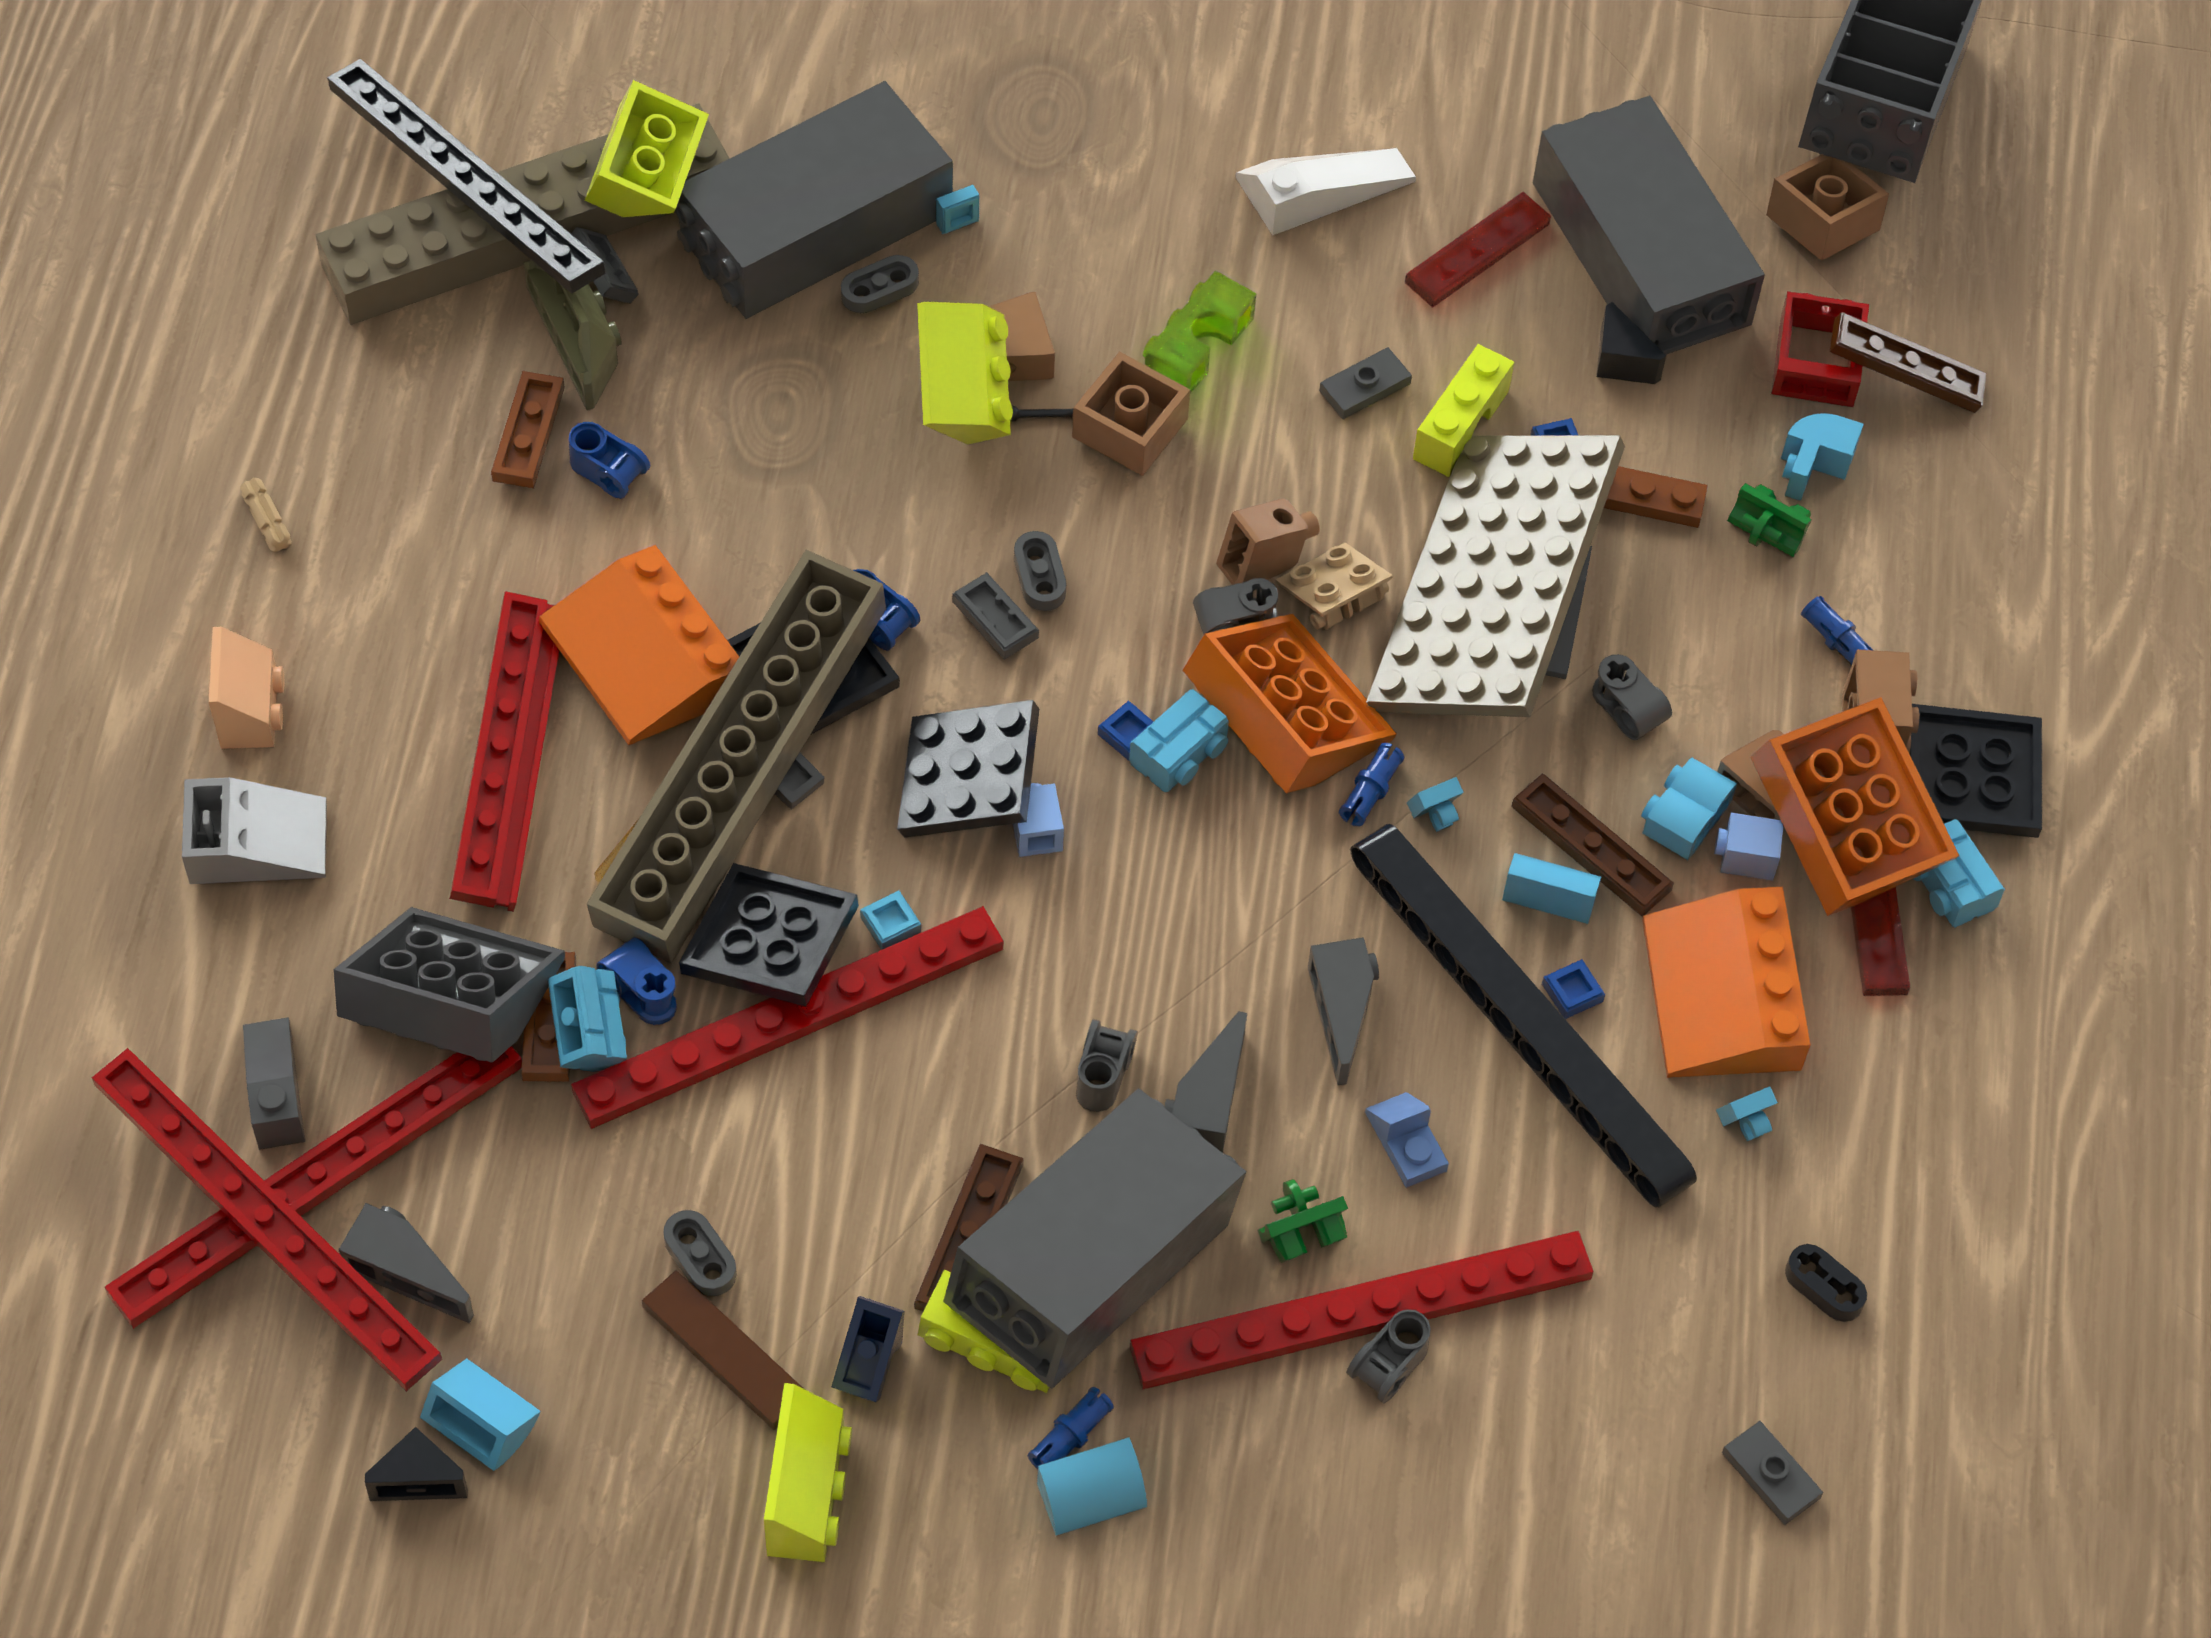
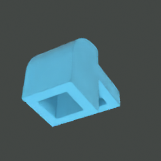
(1819, 444)

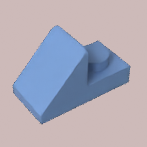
(1407, 1139)

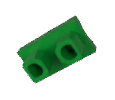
(1769, 519)
(1285, 1233)

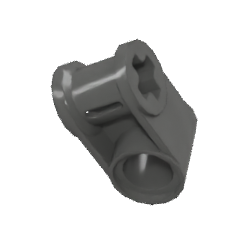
(1234, 604)
(1631, 699)
(1104, 1058)
(1388, 1361)

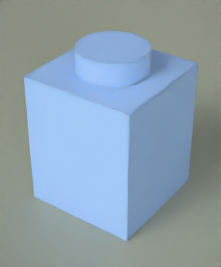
(1044, 824)
(1750, 846)

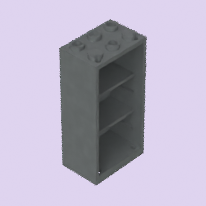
(1888, 82)
(813, 199)
(1647, 225)
(1093, 1237)

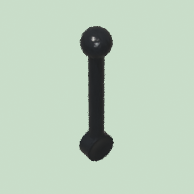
(1030, 413)

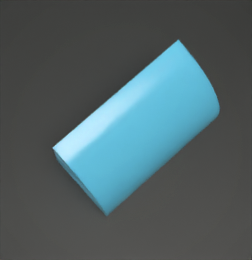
(1551, 888)
(479, 1413)
(1092, 1486)

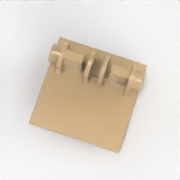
(1336, 585)

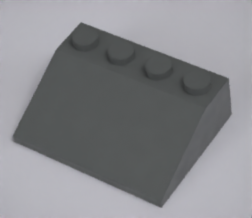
(446, 983)

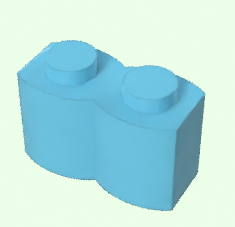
(1688, 807)

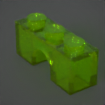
(1215, 310)

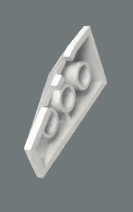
(1310, 187)

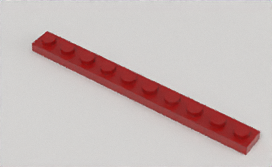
(779, 1022)
(311, 1179)
(267, 1219)
(1359, 1309)

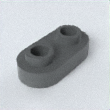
(877, 284)
(1041, 574)
(702, 1255)

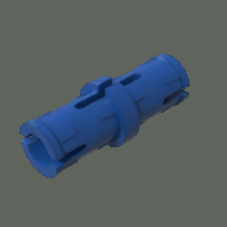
(1836, 631)
(1371, 784)
(1072, 1429)

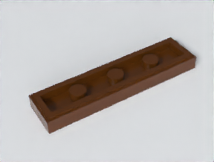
(1908, 362)
(1592, 844)
(981, 1197)
(719, 1345)

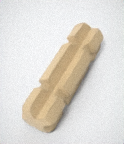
(265, 514)

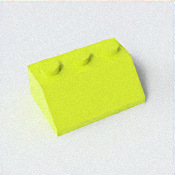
(646, 154)
(964, 370)
(805, 1476)

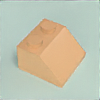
(244, 691)

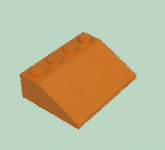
(641, 645)
(1286, 700)
(1853, 805)
(1727, 985)

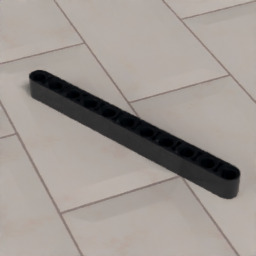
(1524, 1016)

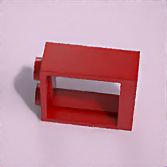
(1813, 379)

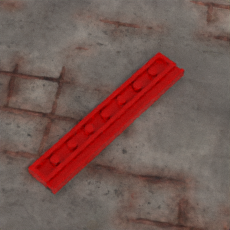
(506, 757)

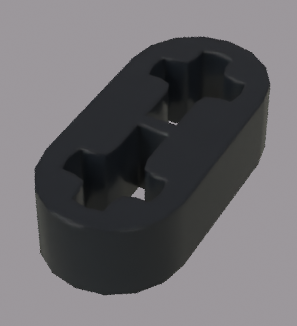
(1826, 1282)

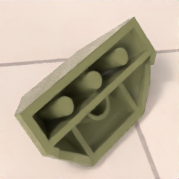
(577, 330)

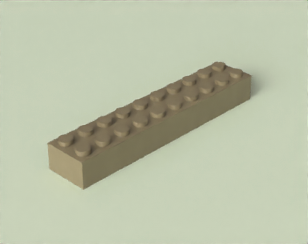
(446, 245)
(737, 756)

